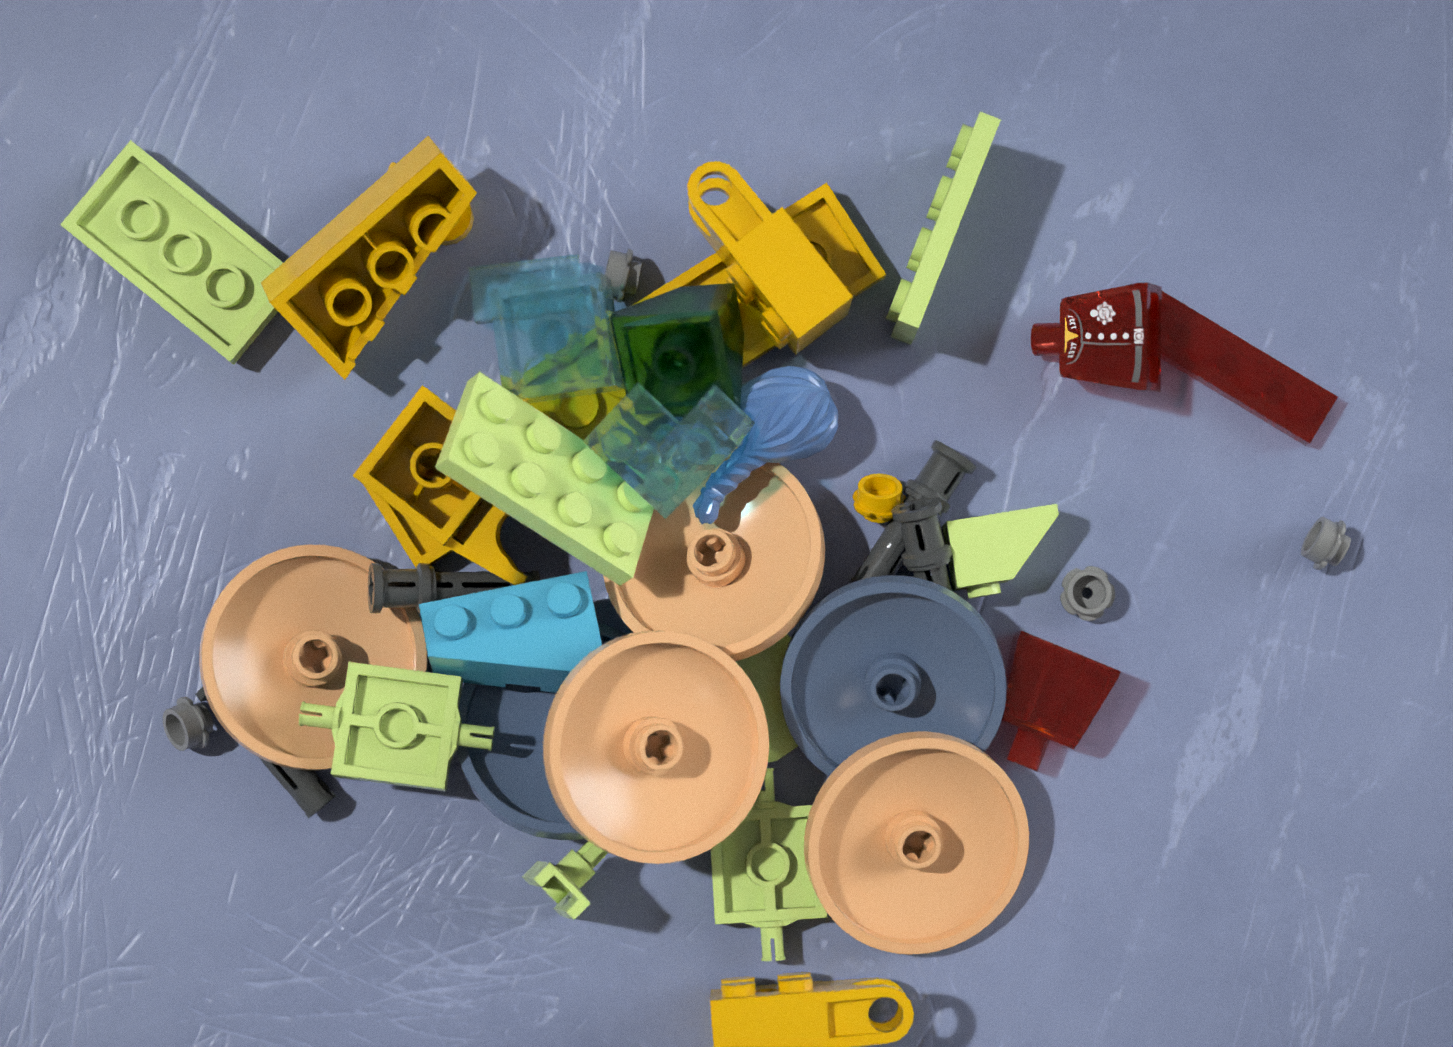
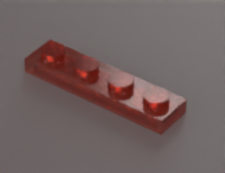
(1242, 372)

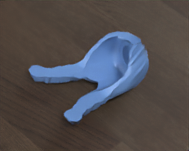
(791, 423)

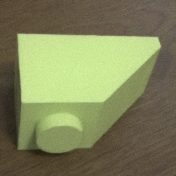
(994, 547)

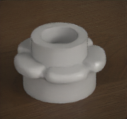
(623, 273)
(1326, 543)
(1102, 593)
(187, 724)

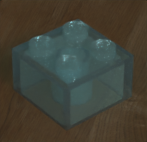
(556, 338)

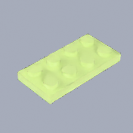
(947, 210)
(177, 250)
(545, 479)

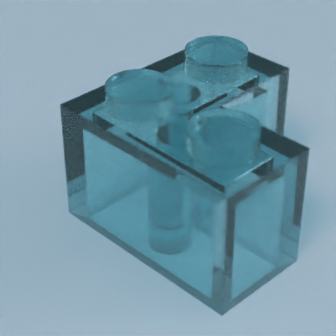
(663, 455)

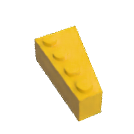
(369, 255)

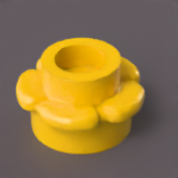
(877, 497)

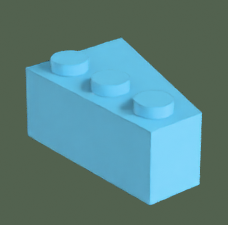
(513, 633)

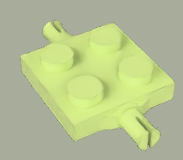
(396, 726)
(763, 871)

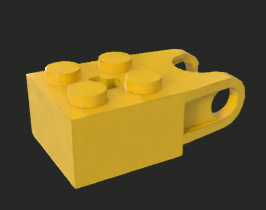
(767, 259)
(437, 506)
(805, 1012)

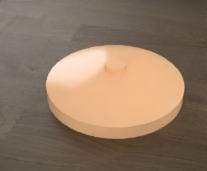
(732, 579)
(287, 639)
(656, 746)
(916, 842)

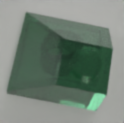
(682, 345)

